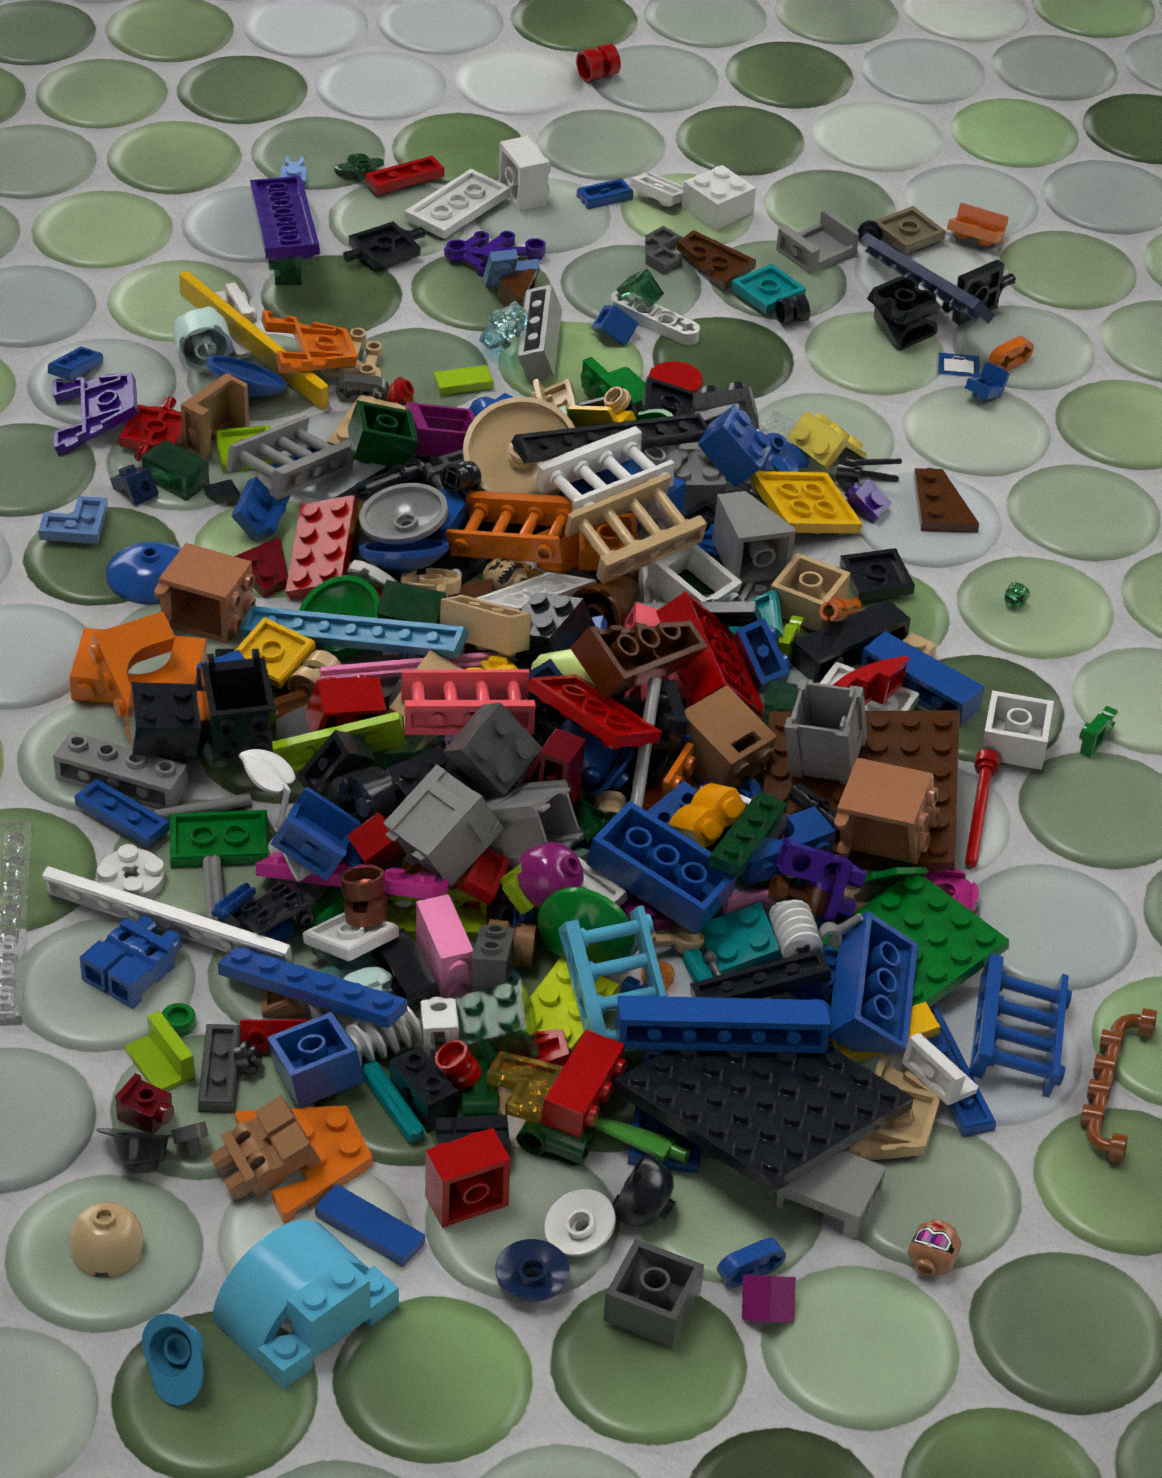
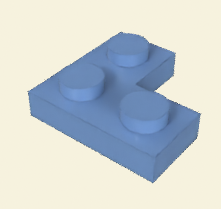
(504, 264)
(81, 526)

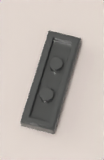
(219, 1069)

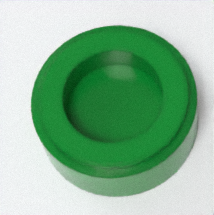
(181, 1018)

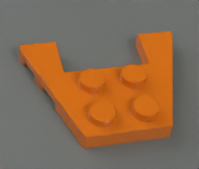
(319, 345)
(338, 1146)

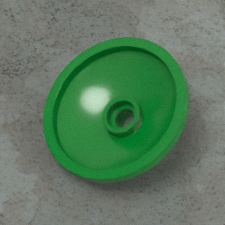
(346, 597)
(592, 912)

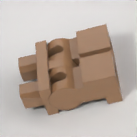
(264, 1150)

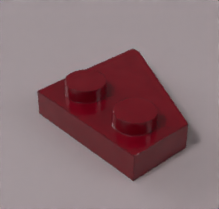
(267, 567)

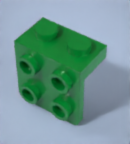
(598, 380)

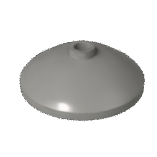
(403, 513)

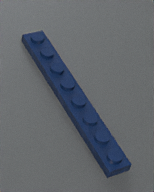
(929, 280)

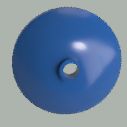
(260, 380)
(404, 557)
(137, 569)

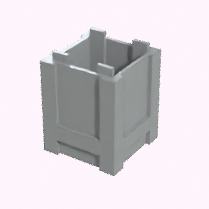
(825, 730)
(532, 816)
(443, 825)

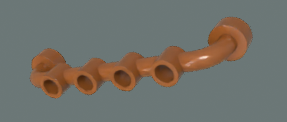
(1100, 1089)

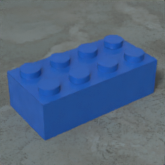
(660, 867)

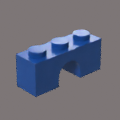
(806, 828)

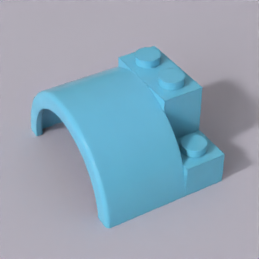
(313, 1282)

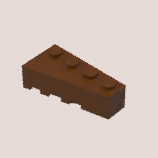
(628, 657)

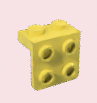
(823, 438)

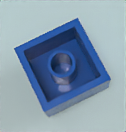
(735, 445)
(315, 1059)

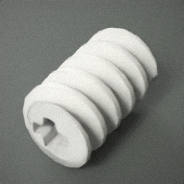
(795, 928)
(371, 1037)

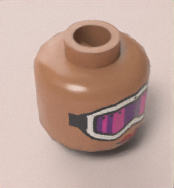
(934, 1248)

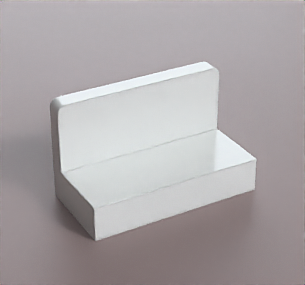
(937, 1070)

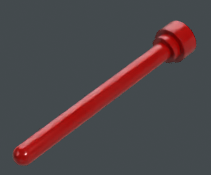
(987, 765)

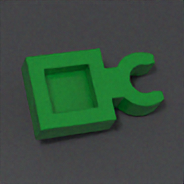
(1094, 733)

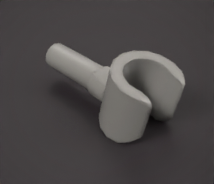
(832, 928)

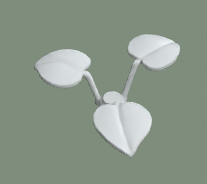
(273, 775)

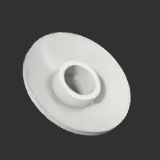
(573, 1212)

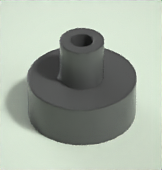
(190, 1136)

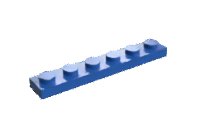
(313, 987)

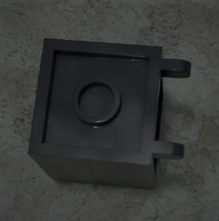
(238, 706)

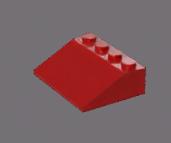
(719, 663)

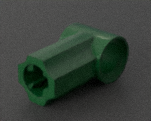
(480, 1097)
(537, 1138)

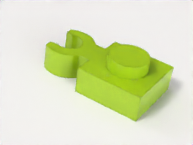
(791, 633)

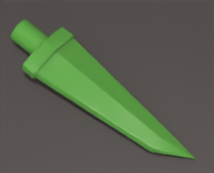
(647, 1141)

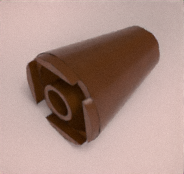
(610, 599)

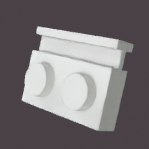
(658, 188)

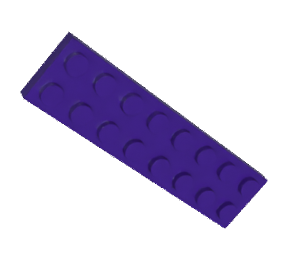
(284, 218)

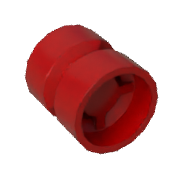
(598, 62)

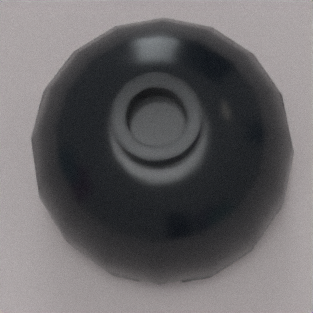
(645, 1194)

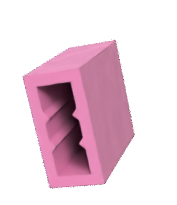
(444, 945)

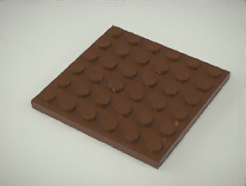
(899, 738)

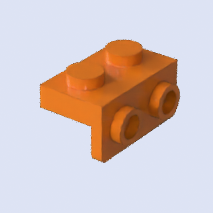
(978, 223)

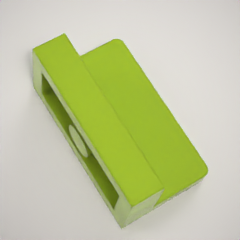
(162, 1055)

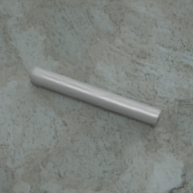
(208, 806)

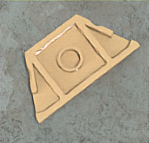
(910, 1131)

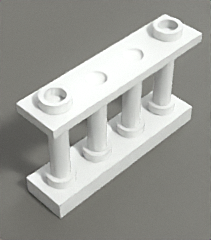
(595, 457)

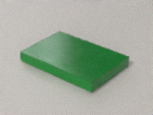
(230, 835)

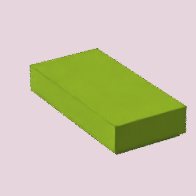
(463, 380)

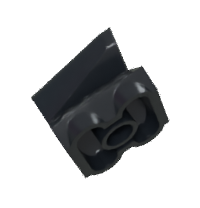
(904, 311)
(713, 401)

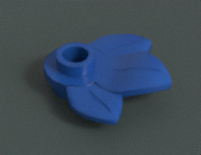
(784, 456)

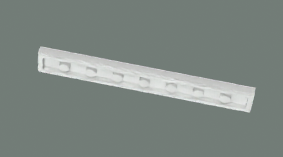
(187, 924)

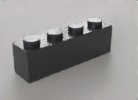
(846, 639)

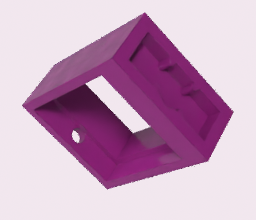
(439, 428)

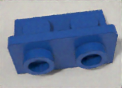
(258, 511)

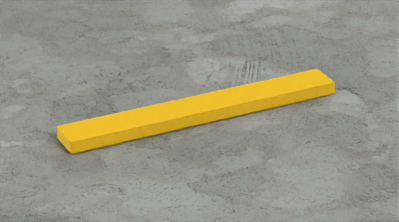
(253, 338)

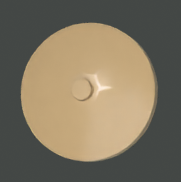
(491, 447)

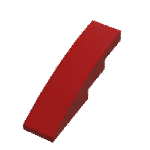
(878, 679)

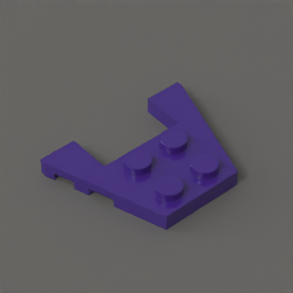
(103, 407)

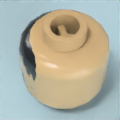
(504, 573)

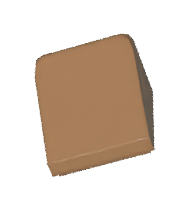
(280, 1006)

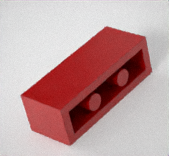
(583, 1084)

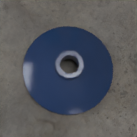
(533, 1259)

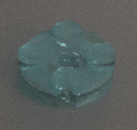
(503, 326)

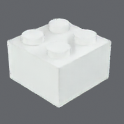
(525, 172)
(718, 197)
(1018, 728)

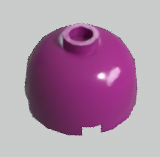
(548, 869)

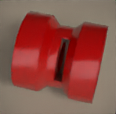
(457, 1064)

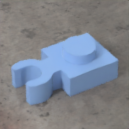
(294, 169)

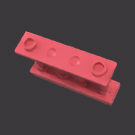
(447, 699)

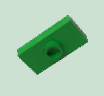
(326, 907)

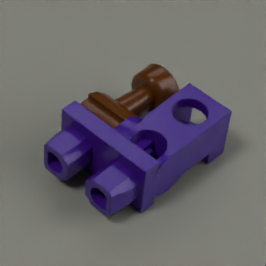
(825, 876)

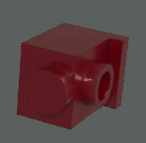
(143, 1105)

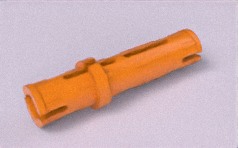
(839, 608)

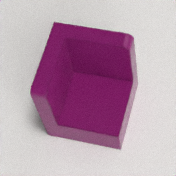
(768, 1298)

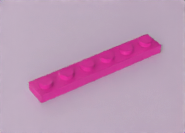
(397, 882)

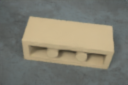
(488, 624)

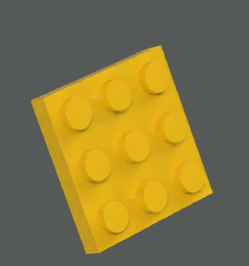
(807, 501)

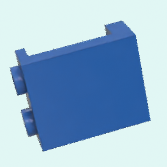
(315, 833)

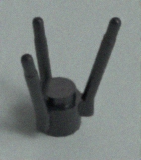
(851, 472)

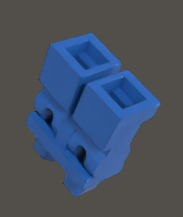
(130, 960)

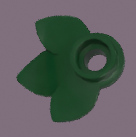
(359, 165)

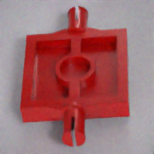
(152, 427)

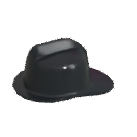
(138, 1150)

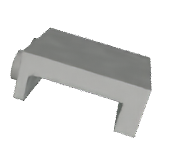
(820, 244)
(840, 1188)

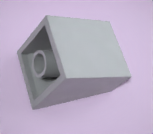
(751, 538)

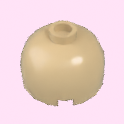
(106, 1239)

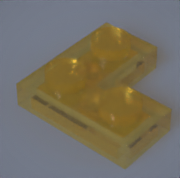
(529, 1081)

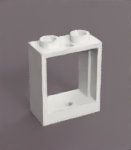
(669, 585)

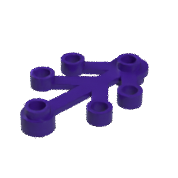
(460, 250)

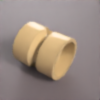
(309, 672)

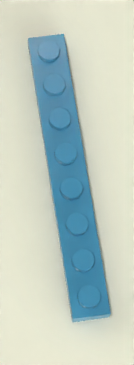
(364, 632)

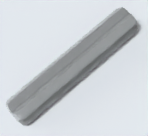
(212, 883)

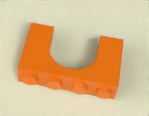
(124, 646)
(180, 668)

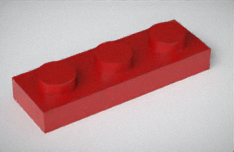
(404, 175)

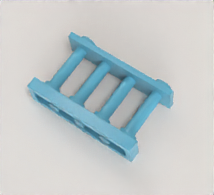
(584, 972)

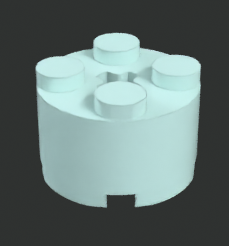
(200, 335)

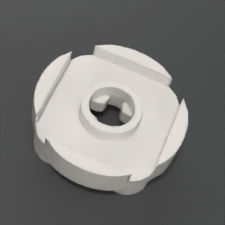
(132, 861)

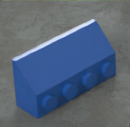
(873, 987)

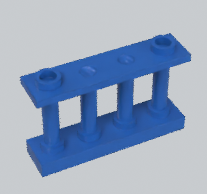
(989, 1029)

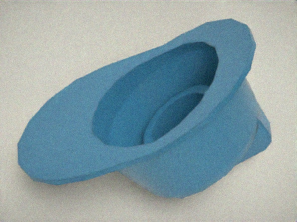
(174, 1358)

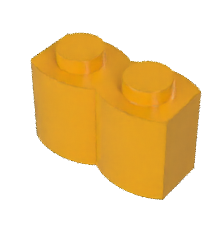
(708, 813)

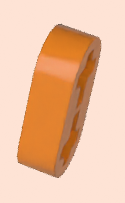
(1012, 353)

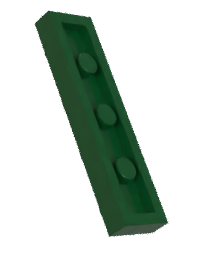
(748, 834)

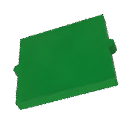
(893, 874)

